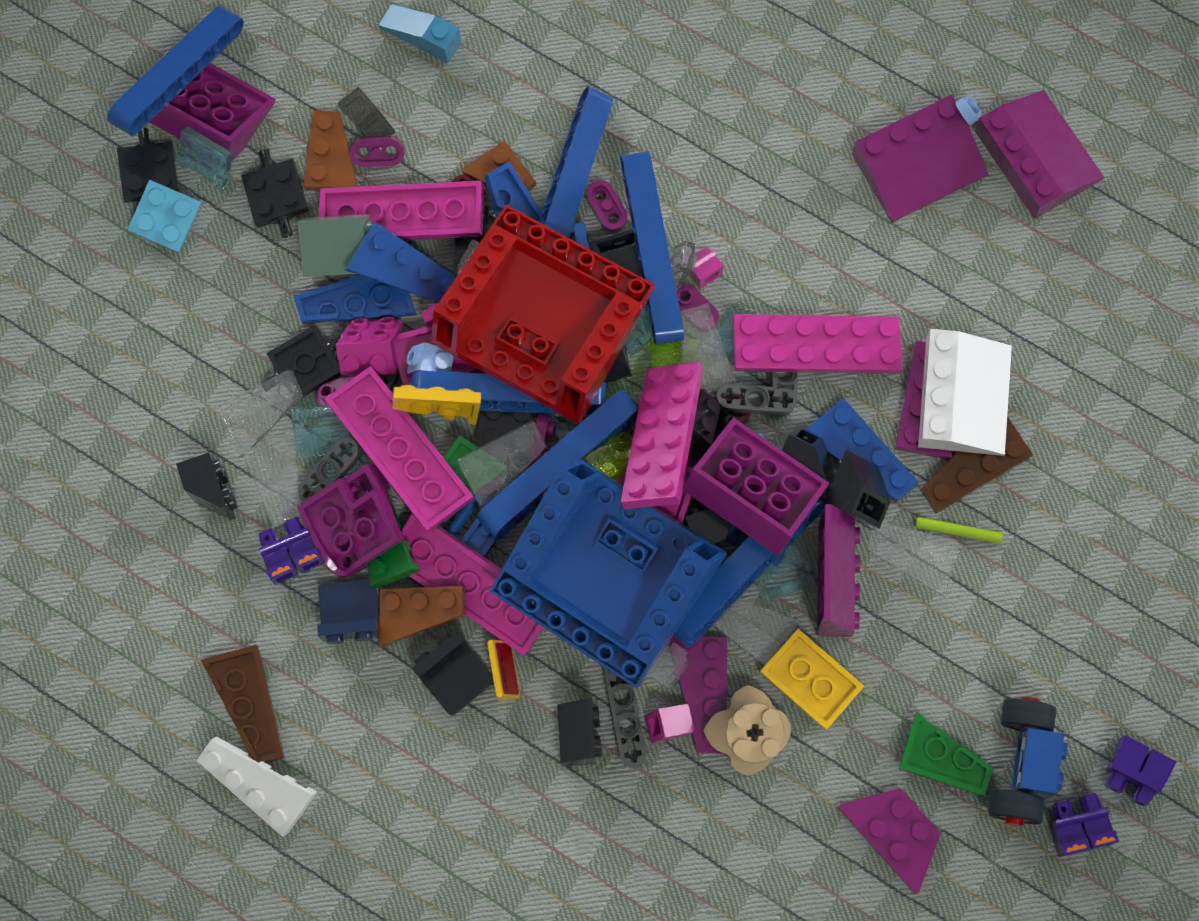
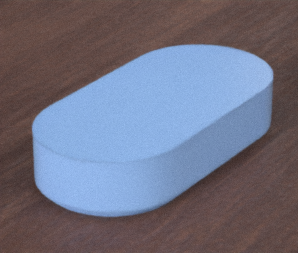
(968, 109)

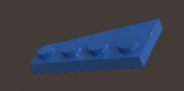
(395, 263)
(352, 300)
(846, 430)

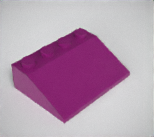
(217, 108)
(1037, 152)
(920, 159)
(755, 486)
(837, 574)

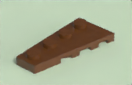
(246, 696)

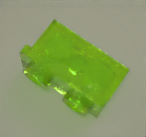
(613, 456)

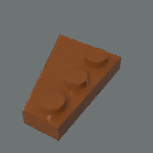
(328, 153)
(413, 610)

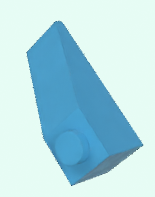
(422, 31)

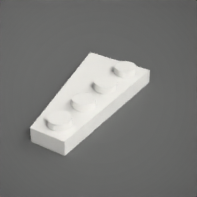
(264, 791)

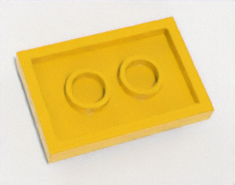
(811, 679)

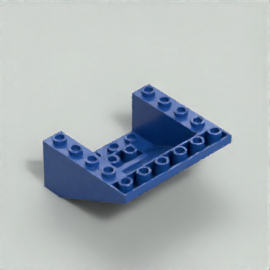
(606, 573)

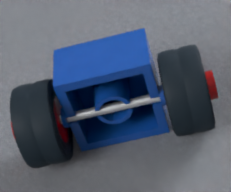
(1036, 762)

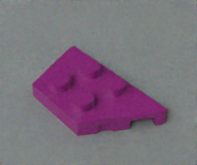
(896, 833)

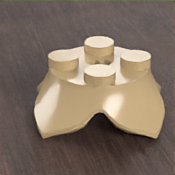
(728, 730)

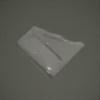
(682, 261)

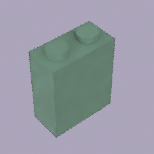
(330, 242)

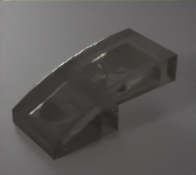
(365, 115)

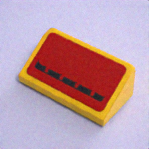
(503, 670)

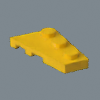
(447, 403)

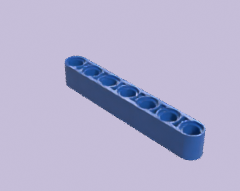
(175, 71)
(576, 161)
(652, 247)
(494, 393)
(526, 491)
(731, 581)

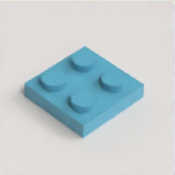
(164, 216)

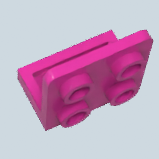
(369, 344)

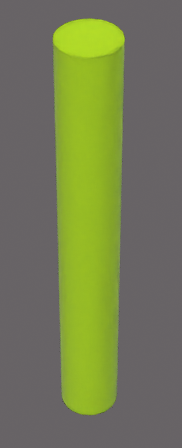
(959, 530)

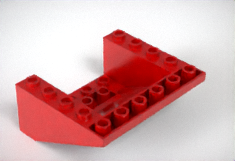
(540, 313)

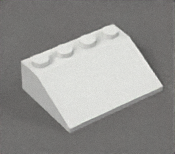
(964, 393)

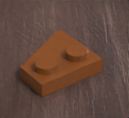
(494, 159)

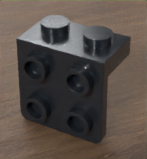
(453, 673)

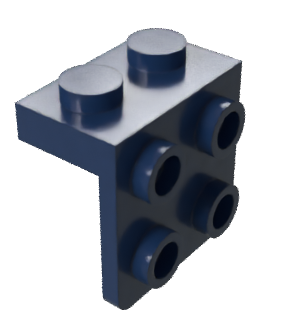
(348, 611)

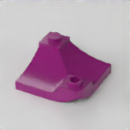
(352, 521)

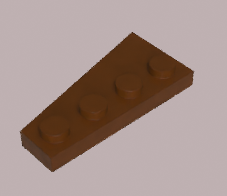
(971, 471)

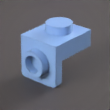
(428, 358)

